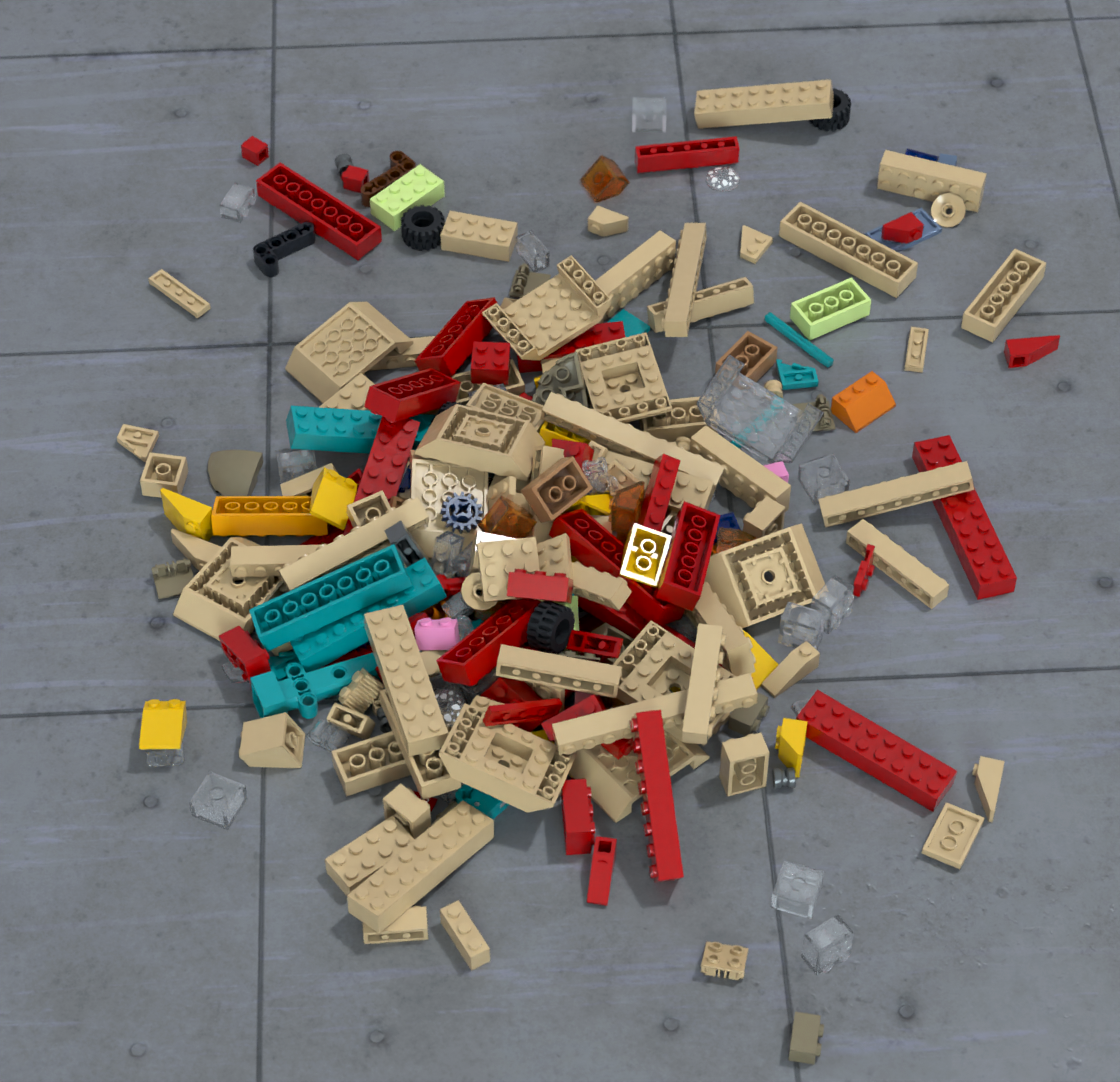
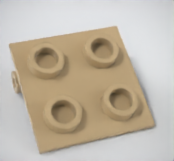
(724, 958)

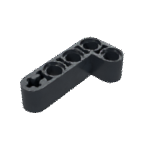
(282, 245)

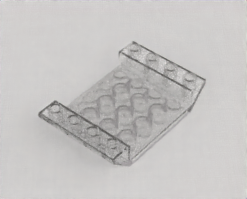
(755, 415)

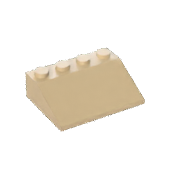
(508, 404)

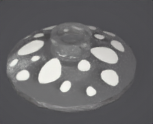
(722, 178)
(454, 705)

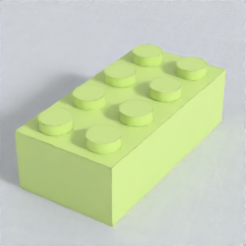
(410, 190)
(830, 309)

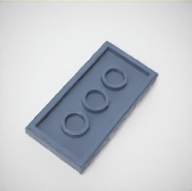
(930, 229)

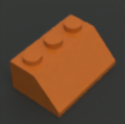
(863, 402)

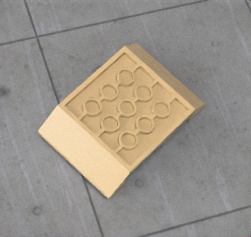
(551, 312)
(344, 348)
(432, 484)
(616, 782)

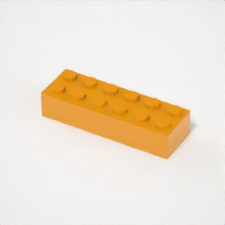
(265, 516)

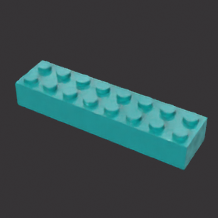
(340, 429)
(330, 597)
(349, 632)

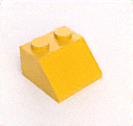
(791, 743)

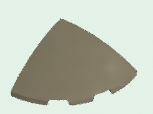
(565, 379)
(234, 471)

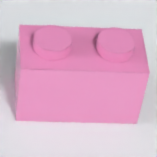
(437, 634)

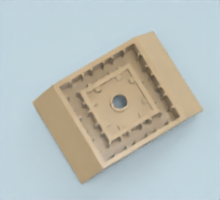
(620, 367)
(482, 441)
(740, 579)
(218, 604)
(654, 666)
(505, 761)

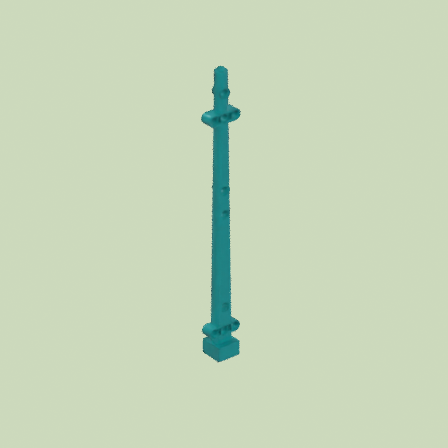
(278, 697)

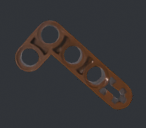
(399, 166)

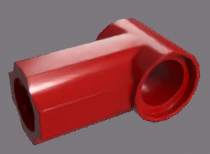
(450, 585)

